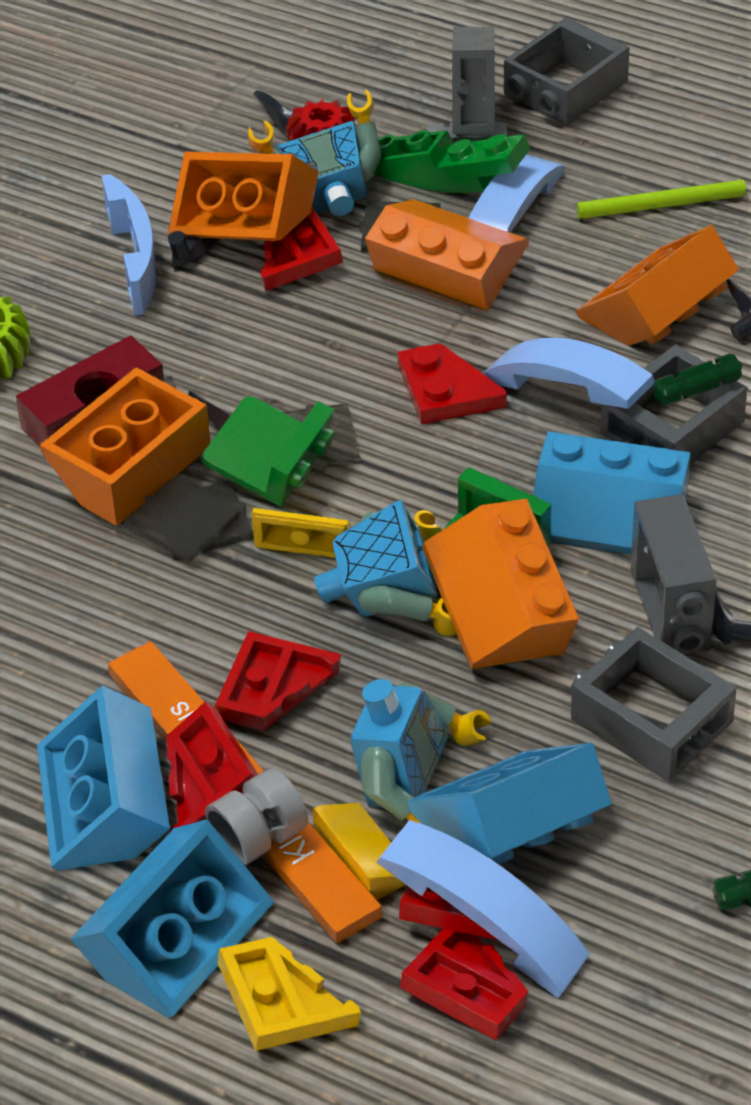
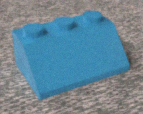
(596, 485)
(102, 783)
(518, 800)
(172, 917)

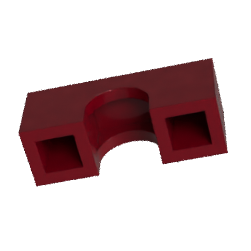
(63, 396)

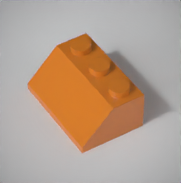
(242, 195)
(444, 251)
(662, 289)
(128, 444)
(501, 586)

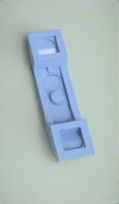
(512, 193)
(129, 215)
(606, 374)
(490, 898)

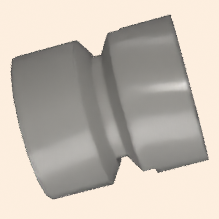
(263, 813)

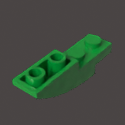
(439, 165)

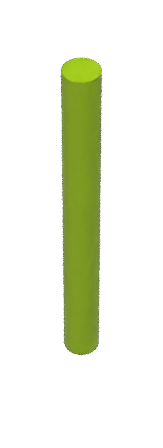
(661, 199)

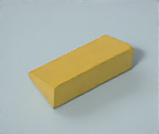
(296, 532)
(357, 843)

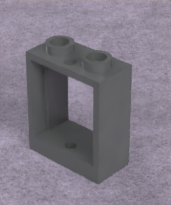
(566, 41)
(473, 80)
(722, 414)
(673, 573)
(659, 750)

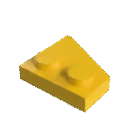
(280, 996)

